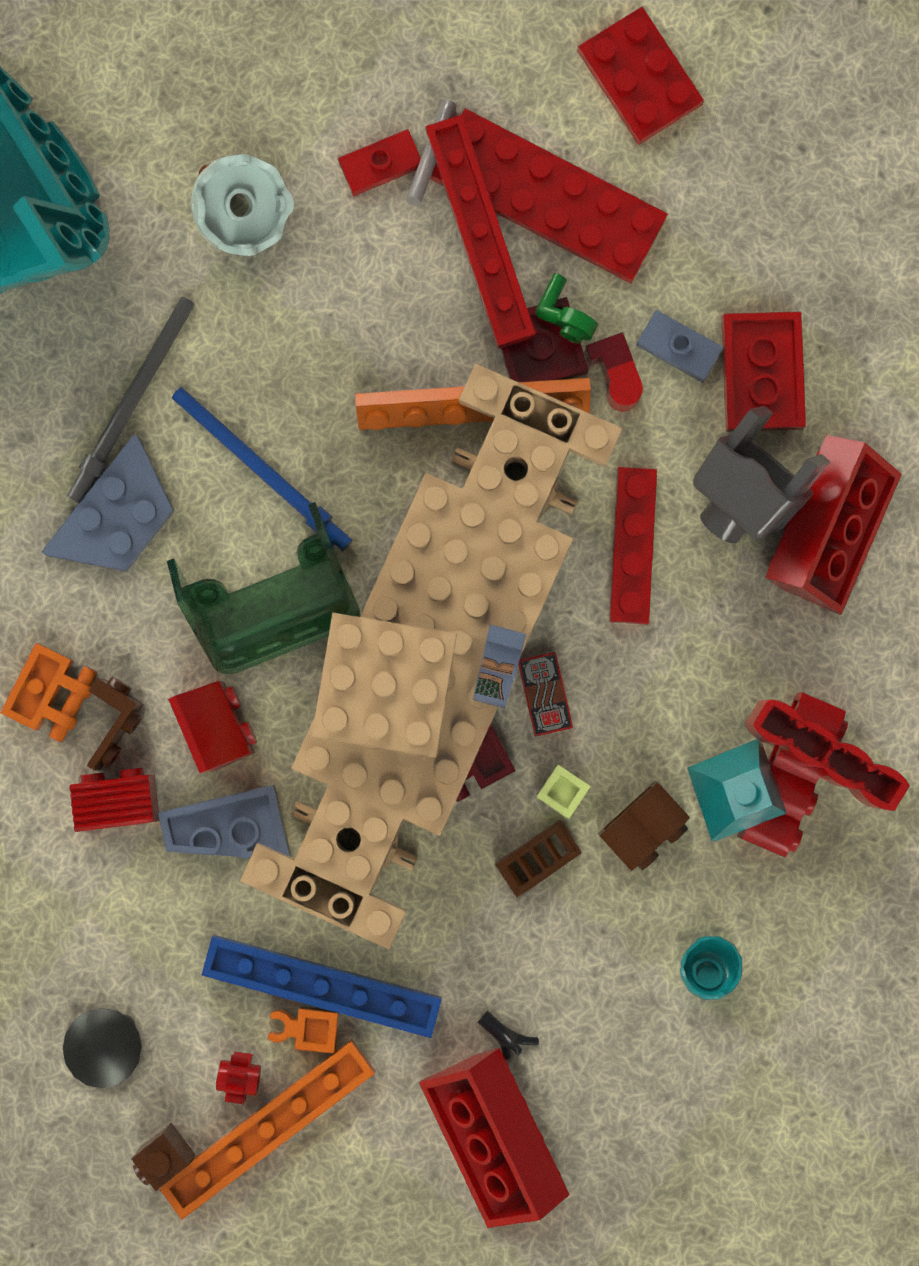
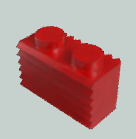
(114, 802)

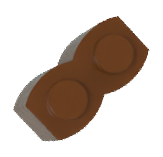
(645, 826)

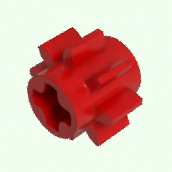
(238, 1077)

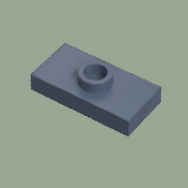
(679, 346)

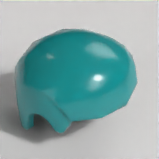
(712, 980)

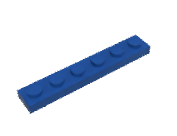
(321, 986)

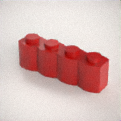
(833, 760)
(795, 782)

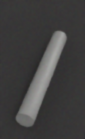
(427, 160)

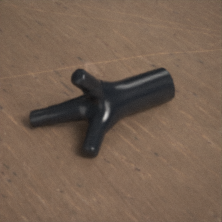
(506, 1037)

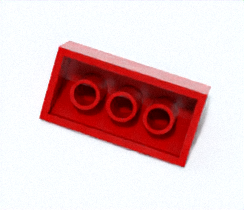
(837, 525)
(495, 1140)

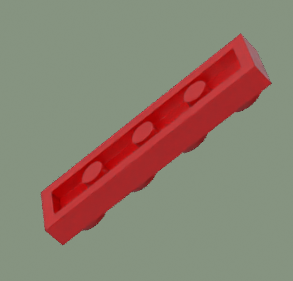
(633, 545)

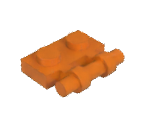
(38, 687)

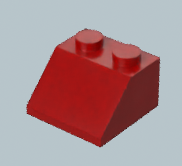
(213, 726)

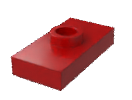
(380, 162)

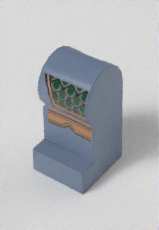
(498, 665)

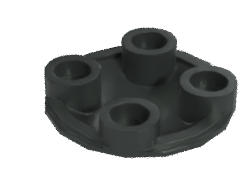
(102, 1047)

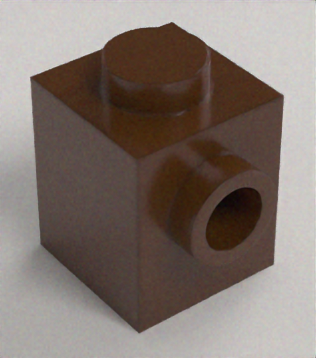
(162, 1157)

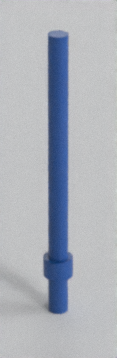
(259, 466)

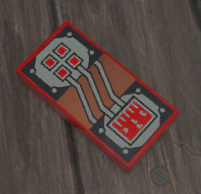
(545, 694)

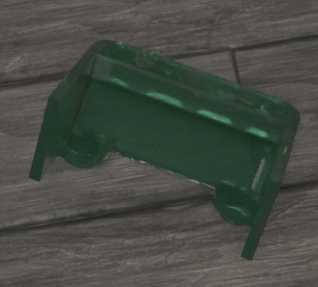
(271, 614)

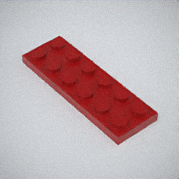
(562, 200)

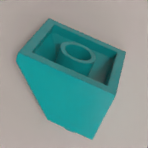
(736, 790)

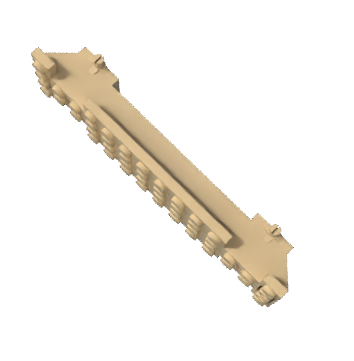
(454, 568)

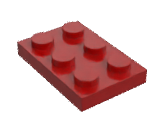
(640, 75)
(764, 368)

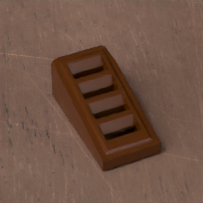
(546, 870)

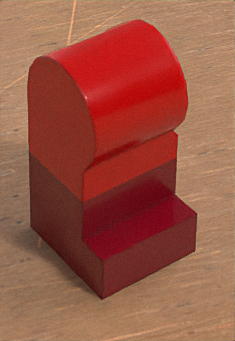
(618, 370)

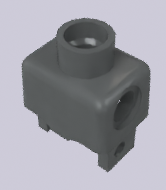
(749, 486)

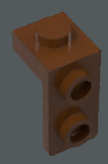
(116, 695)

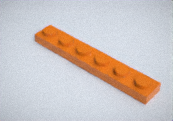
(442, 405)
(267, 1128)

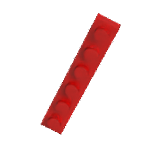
(480, 231)

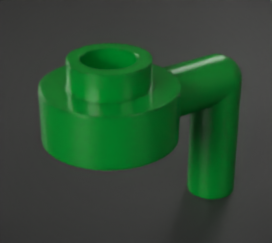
(573, 323)

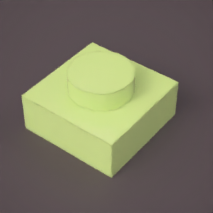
(563, 791)

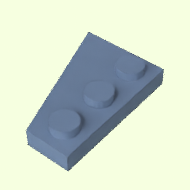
(227, 825)

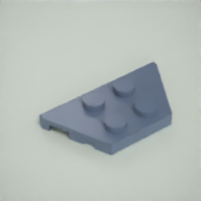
(116, 514)

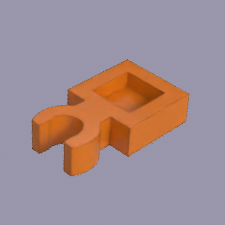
(313, 1029)

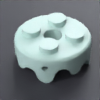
(267, 198)

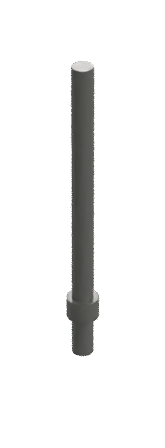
(93, 464)

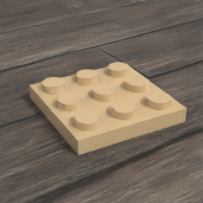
(384, 685)

